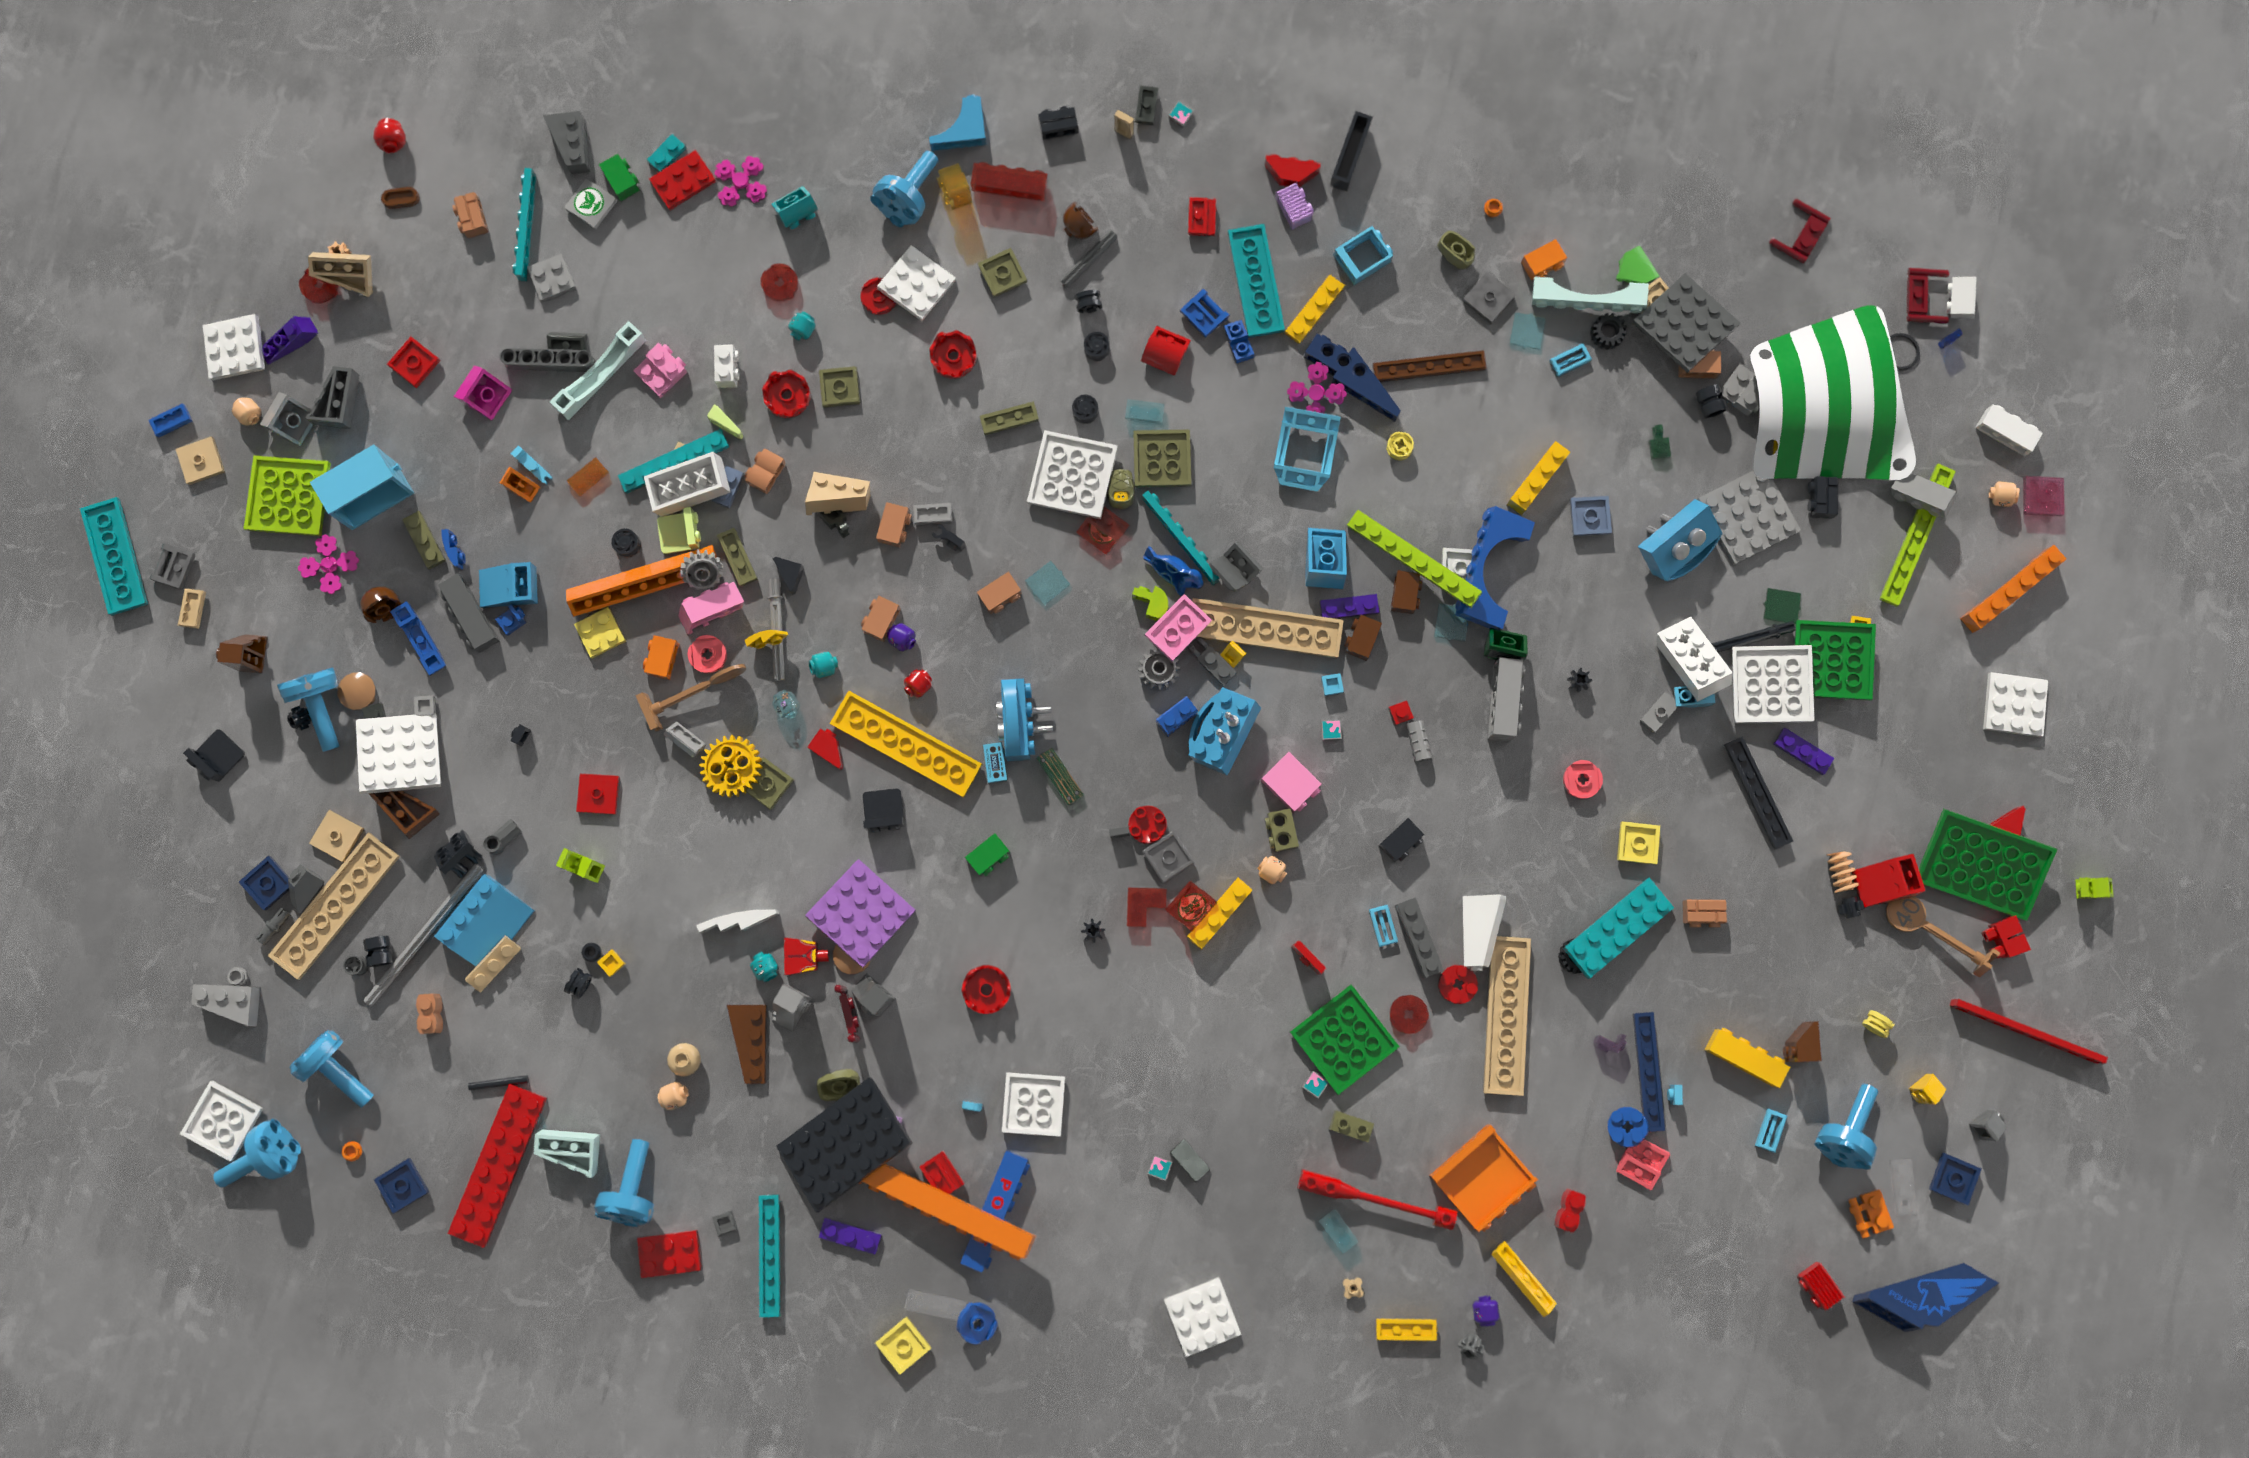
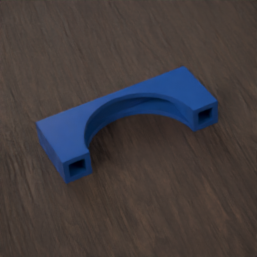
(1497, 526)

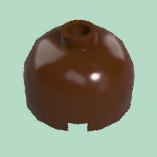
(1078, 222)
(378, 603)

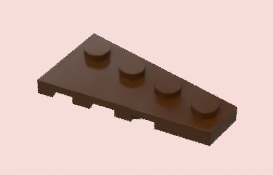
(749, 1032)

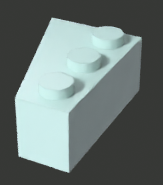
(570, 1149)

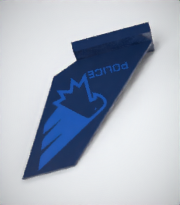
(1926, 1298)

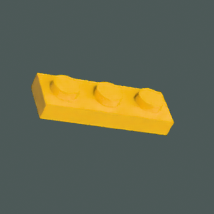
(1406, 1329)

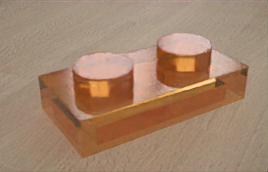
(587, 476)

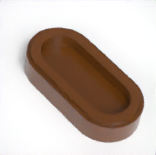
(400, 197)

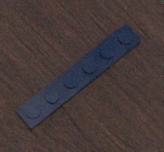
(1649, 1070)

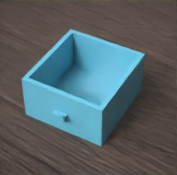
(362, 487)

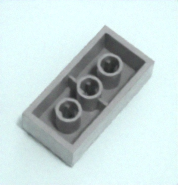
(1505, 699)

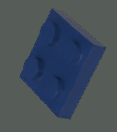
(266, 883)
(1955, 1179)
(401, 1185)

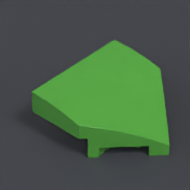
(1636, 267)

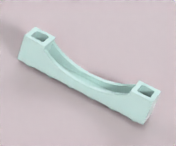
(1548, 293)
(623, 346)

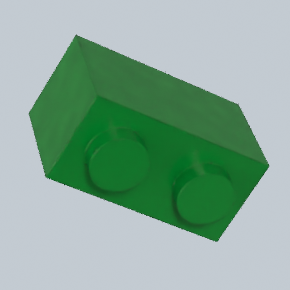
(619, 177)
(988, 855)

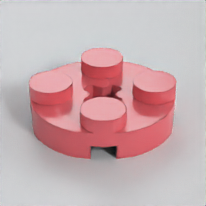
(699, 647)
(1590, 787)

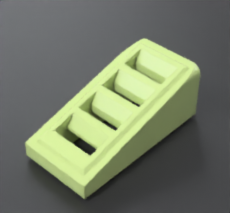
(719, 419)

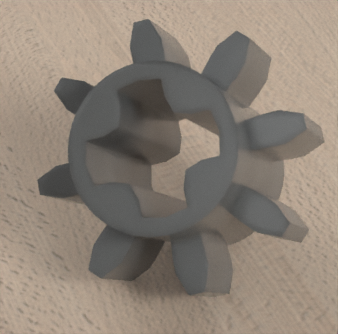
(1471, 1346)

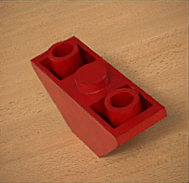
(1291, 170)

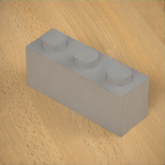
(1924, 494)

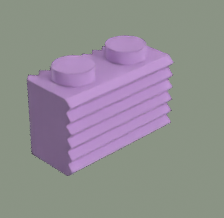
(1294, 205)

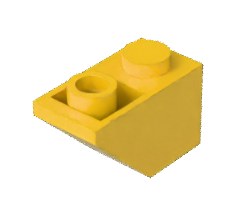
(1927, 1090)

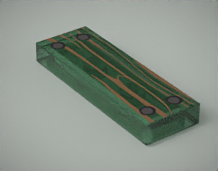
(1060, 776)

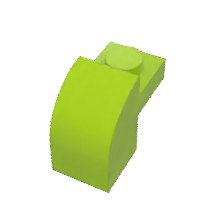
(1157, 601)
(580, 865)
(2094, 888)

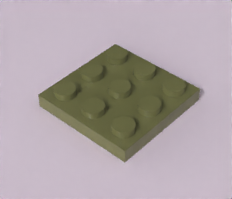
(1162, 458)

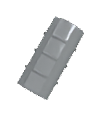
(1419, 741)

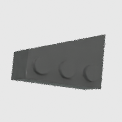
(571, 139)
(336, 400)

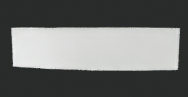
(744, 919)

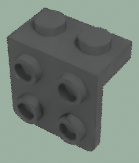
(1236, 567)

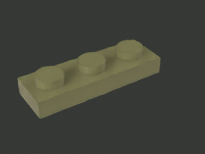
(1009, 418)
(424, 540)
(737, 557)

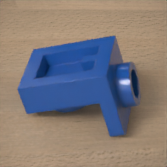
(511, 619)

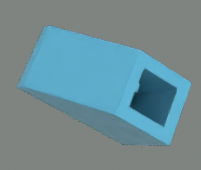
(1684, 698)

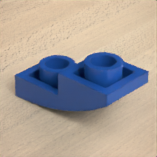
(1239, 341)
(455, 555)

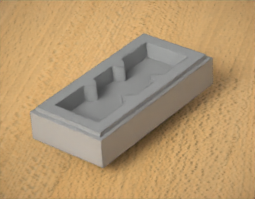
(932, 514)
(1659, 712)
(684, 739)

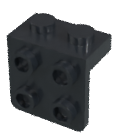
(215, 756)
(883, 810)

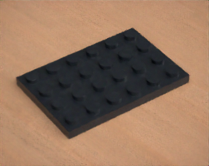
(844, 1144)

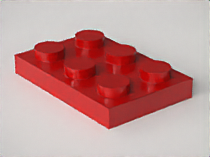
(682, 180)
(669, 1254)

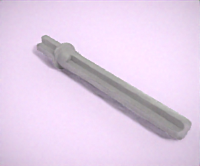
(776, 624)

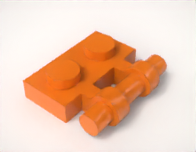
(1876, 1212)

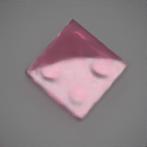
(2043, 496)

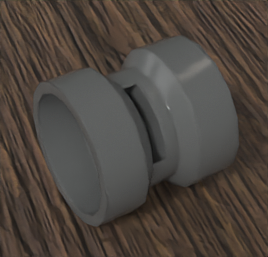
(351, 964)

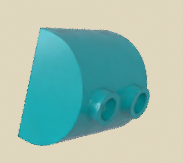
(795, 207)

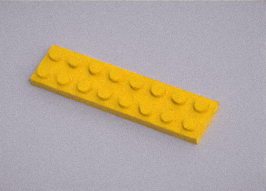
(906, 744)

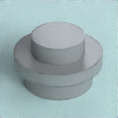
(237, 976)

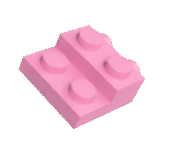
(661, 369)

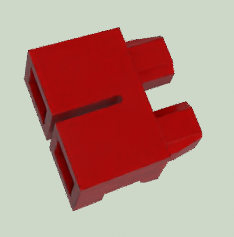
(2000, 934)

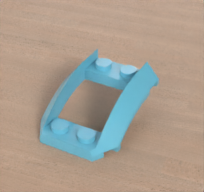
(1313, 422)

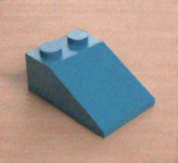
(1326, 558)

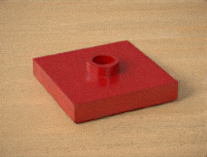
(413, 362)
(597, 794)
(1308, 958)

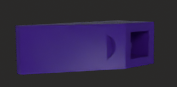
(290, 337)

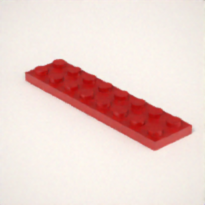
(497, 1165)

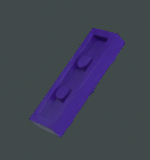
(1349, 606)
(1803, 751)
(850, 1236)

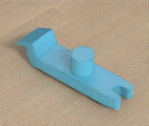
(531, 464)

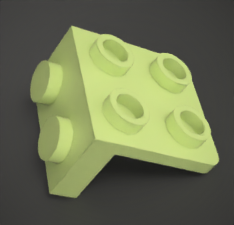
(679, 532)

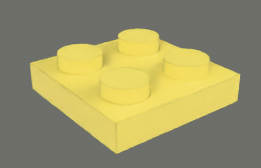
(599, 632)
(1638, 843)
(903, 1345)

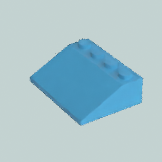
(483, 920)

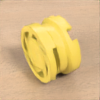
(1400, 445)
(1878, 1024)

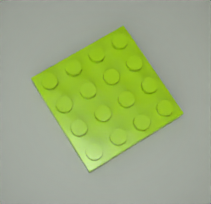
(283, 497)

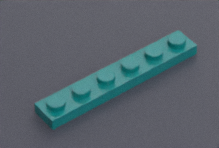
(525, 218)
(710, 443)
(1176, 531)
(769, 1255)

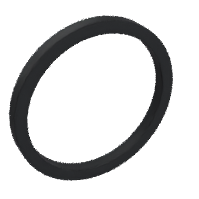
(1916, 346)

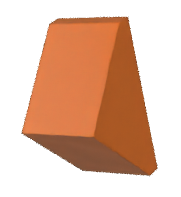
(519, 485)

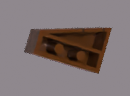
(243, 653)
(405, 811)

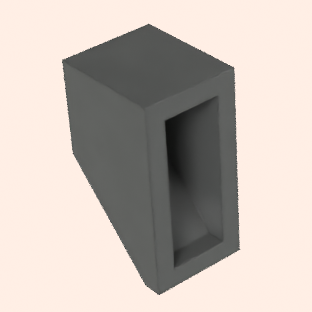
(303, 886)
(1989, 1125)

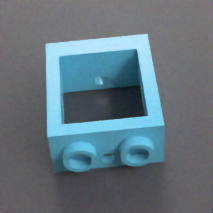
(1347, 264)

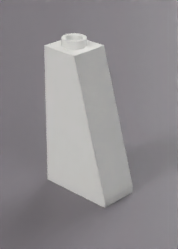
(1480, 928)

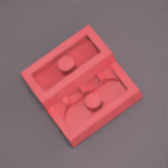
(1643, 1163)

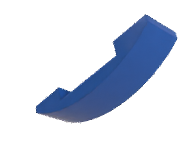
(419, 638)

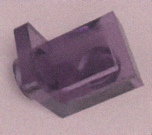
(1607, 1045)

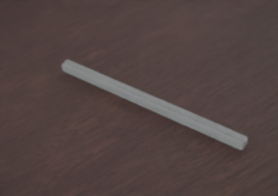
(423, 935)

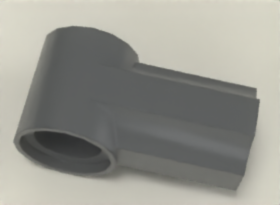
(503, 835)

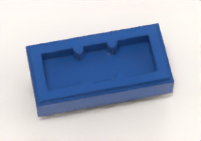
(170, 420)

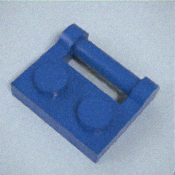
(1200, 317)

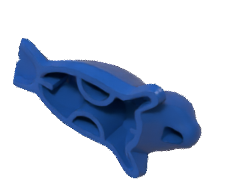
(1174, 571)

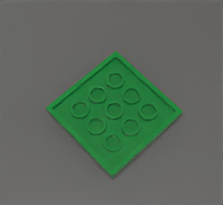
(1840, 658)
(1344, 1039)

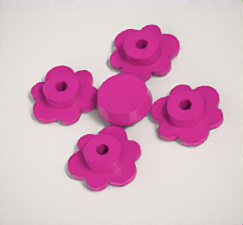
(740, 181)
(1316, 391)
(328, 564)

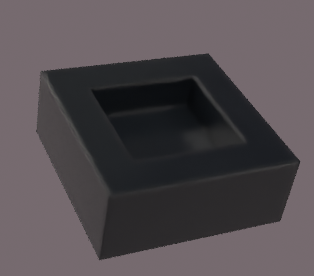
(520, 735)

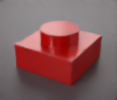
(1401, 712)

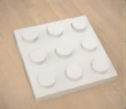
(916, 283)
(233, 347)
(2015, 704)
(1033, 1104)
(221, 1121)
(1202, 1316)

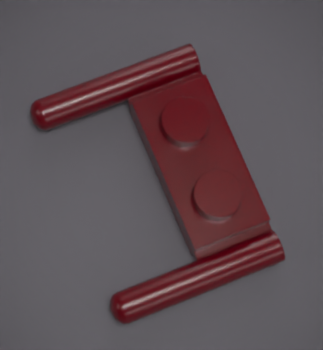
(1808, 236)
(1918, 295)
(847, 1005)

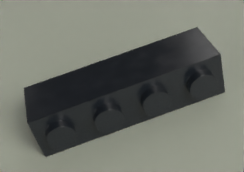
(1351, 151)

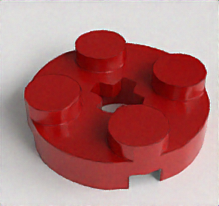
(1463, 974)

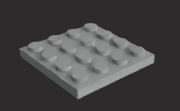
(1750, 516)

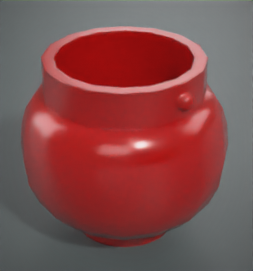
(389, 135)

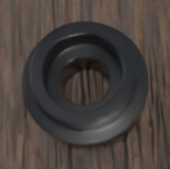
(585, 952)

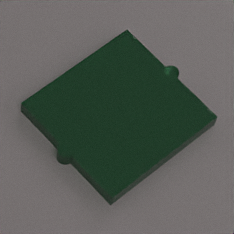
(1782, 605)

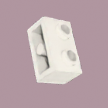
(1963, 297)
(726, 366)

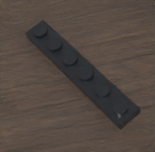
(1758, 793)

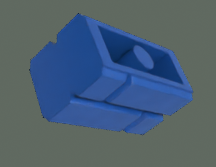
(1176, 716)

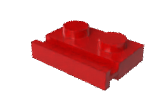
(1201, 216)
(942, 1173)

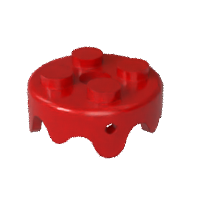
(953, 342)
(786, 381)
(972, 989)

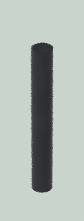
(498, 1082)

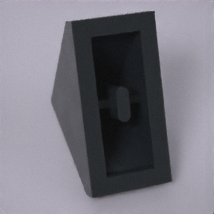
(790, 572)

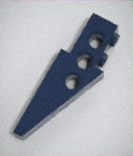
(1365, 387)

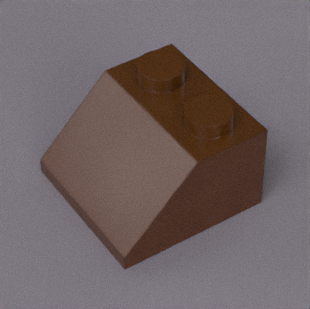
(1804, 1044)

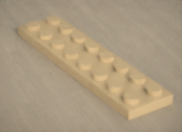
(1271, 628)
(333, 906)
(1507, 1016)

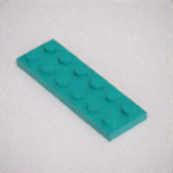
(1256, 281)
(113, 556)
(1618, 928)

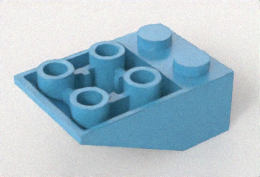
(508, 585)

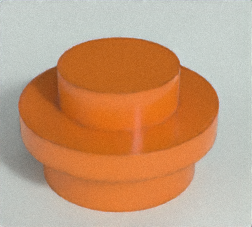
(1493, 208)
(352, 1151)

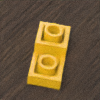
(765, 637)

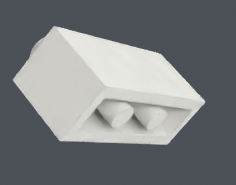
(2009, 430)

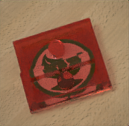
(1103, 532)
(1191, 906)

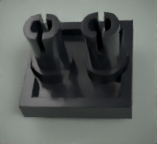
(450, 855)

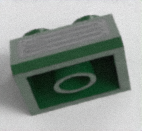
(1505, 645)

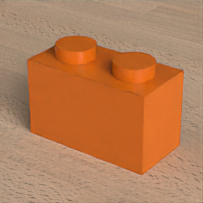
(1544, 260)
(661, 657)

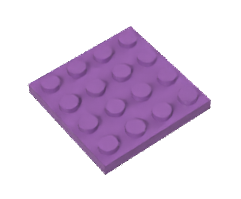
(860, 913)

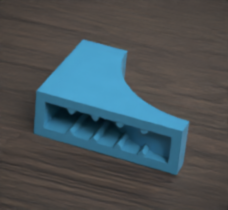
(966, 131)

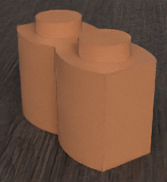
(765, 471)
(429, 1009)

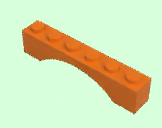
(2013, 589)

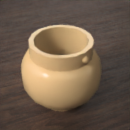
(683, 1059)

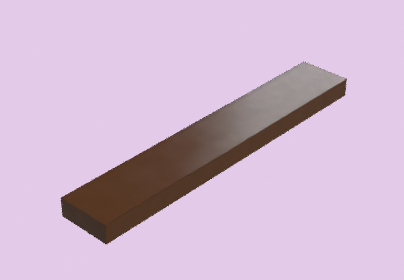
(1430, 366)

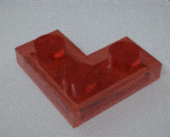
(1139, 900)

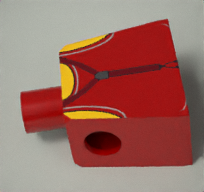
(802, 956)

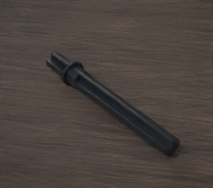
(1767, 633)

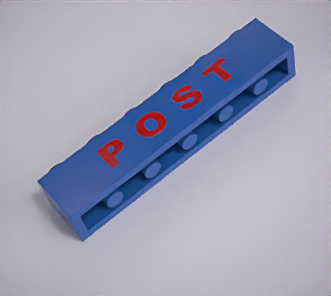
(998, 1204)

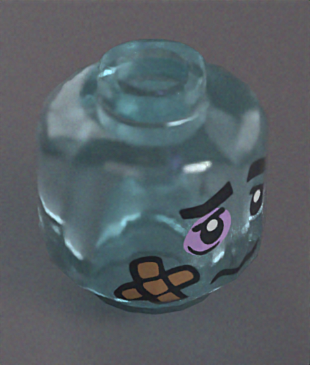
(785, 704)

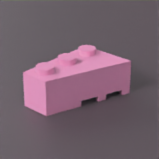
(710, 606)

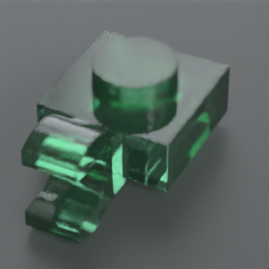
(1659, 446)

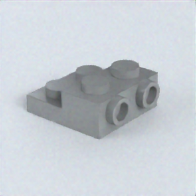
(1742, 391)

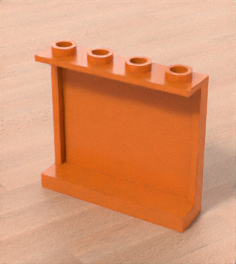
(1483, 1178)

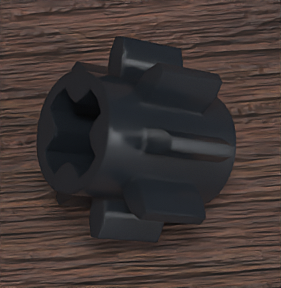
(1583, 683)
(299, 718)
(1851, 907)
(1088, 927)

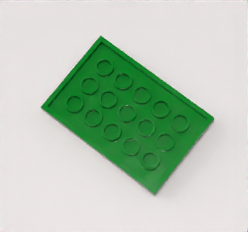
(1986, 864)

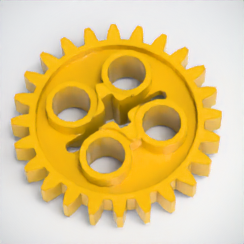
(745, 774)

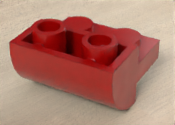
(1165, 350)

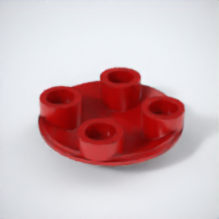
(1147, 824)

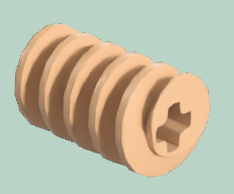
(1843, 871)

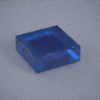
(1950, 338)

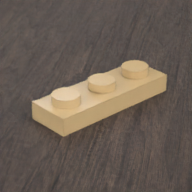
(492, 963)

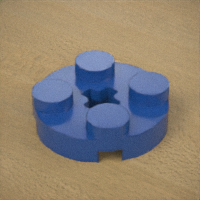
(1635, 1118)
(967, 1317)

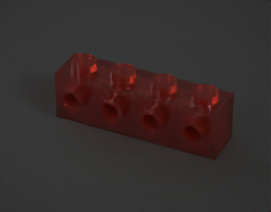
(1009, 181)

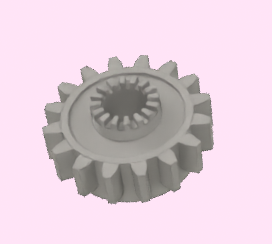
(710, 567)
(1154, 678)

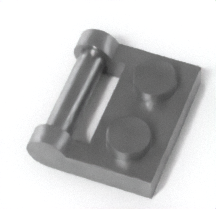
(177, 568)

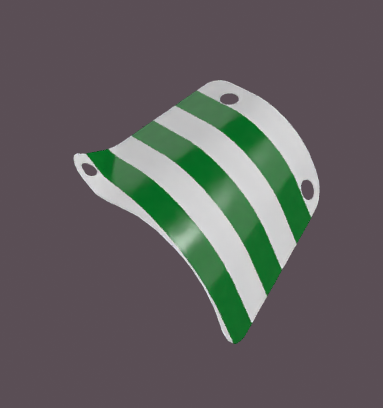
(1832, 402)

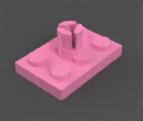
(1178, 627)

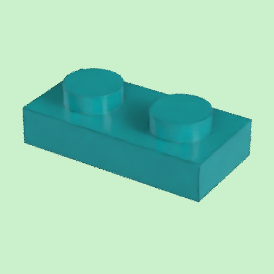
(666, 153)

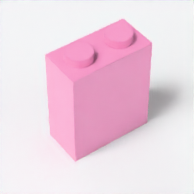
(1291, 783)

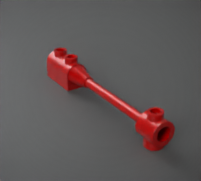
(1335, 1188)

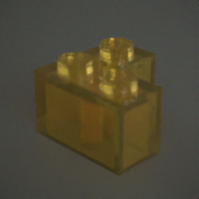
(954, 186)

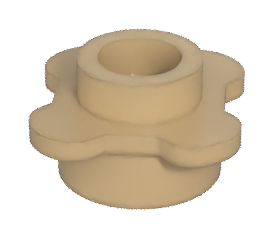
(1356, 1292)

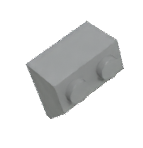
(287, 419)

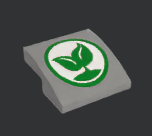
(590, 203)

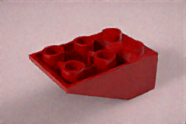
(1889, 881)

